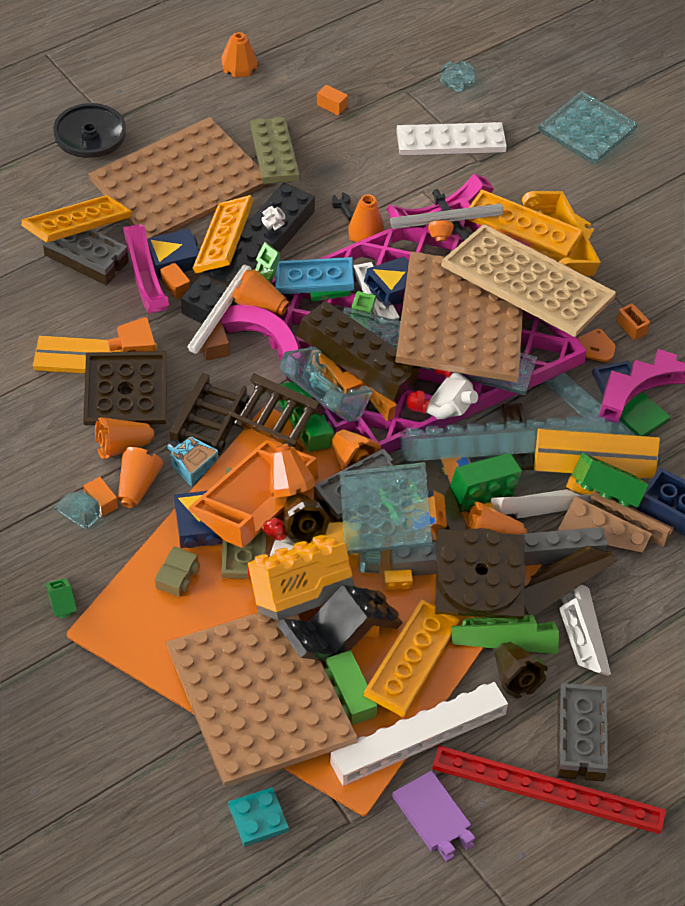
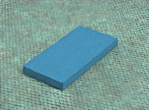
(315, 275)

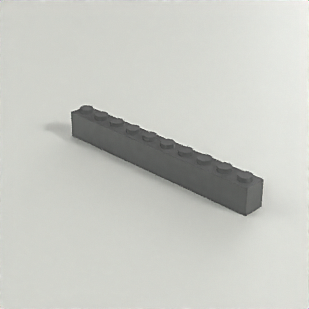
(539, 549)

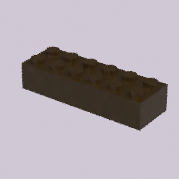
(357, 350)

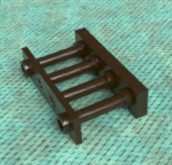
(277, 394)
(196, 402)

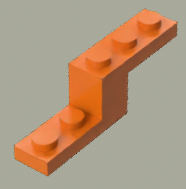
(347, 381)

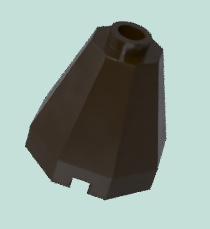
(304, 518)
(519, 670)

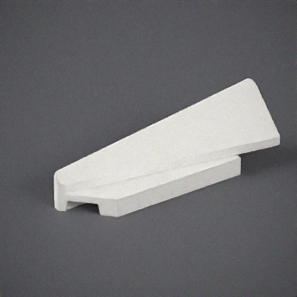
(537, 503)
(584, 630)

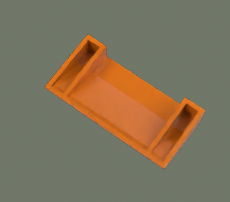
(243, 499)

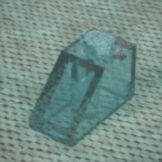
(79, 508)

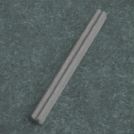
(449, 215)

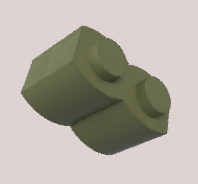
(176, 571)

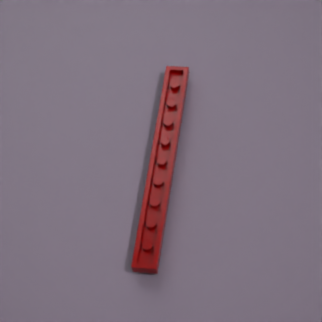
(549, 789)

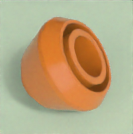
(441, 230)

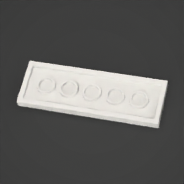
(451, 138)

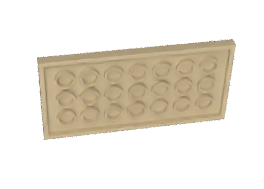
(529, 280)

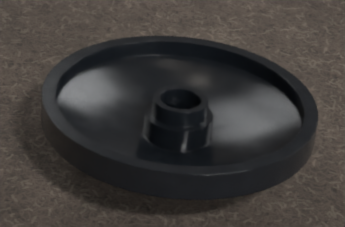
(89, 130)

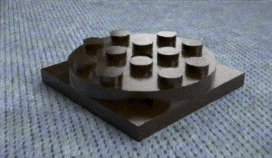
(112, 373)
(467, 593)

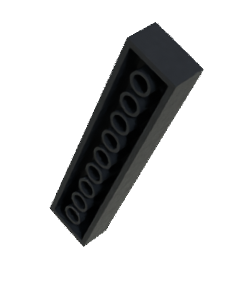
(212, 284)

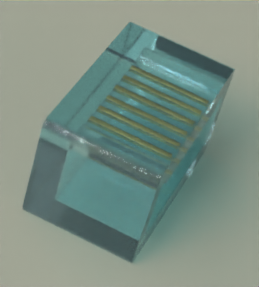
(370, 562)

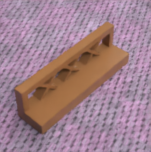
(660, 531)

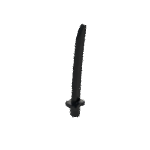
(440, 200)

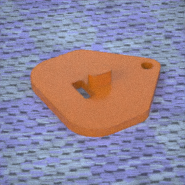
(600, 342)

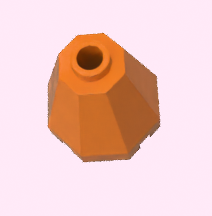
(239, 56)
(352, 448)
(288, 473)

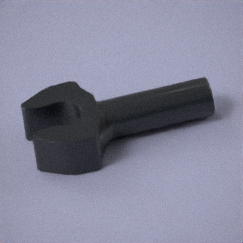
(343, 204)

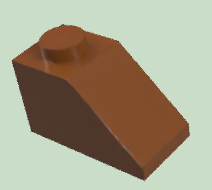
(216, 344)

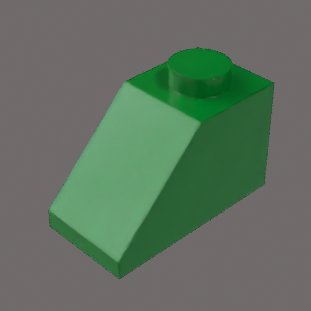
(61, 598)

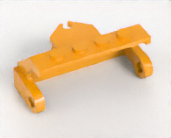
(555, 205)

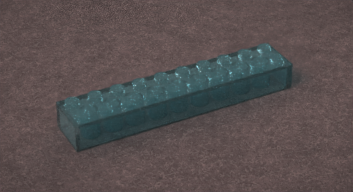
(489, 439)

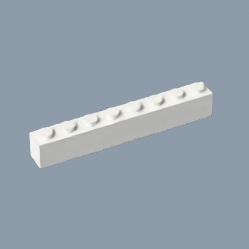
(418, 733)

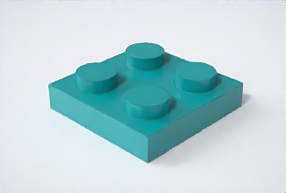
(258, 816)

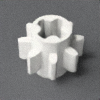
(273, 218)

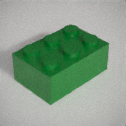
(485, 480)
(609, 481)

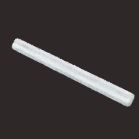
(217, 312)

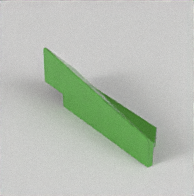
(494, 631)

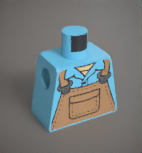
(192, 459)

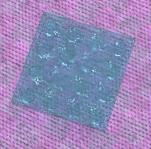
(587, 127)
(385, 508)

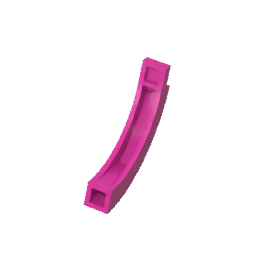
(468, 190)
(143, 269)
(260, 320)

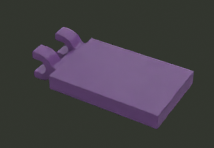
(434, 815)

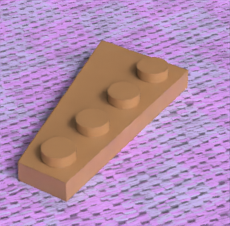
(617, 531)

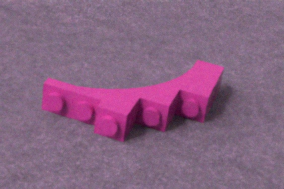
(643, 376)

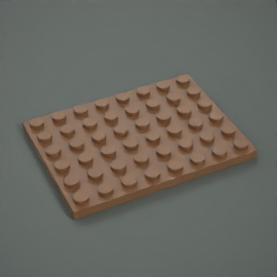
(179, 178)
(457, 324)
(258, 698)

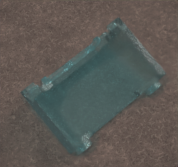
(306, 371)

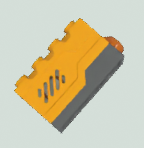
(299, 577)

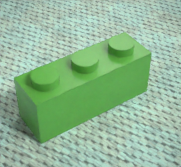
(350, 687)

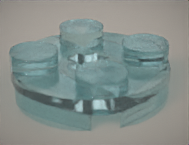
(458, 83)

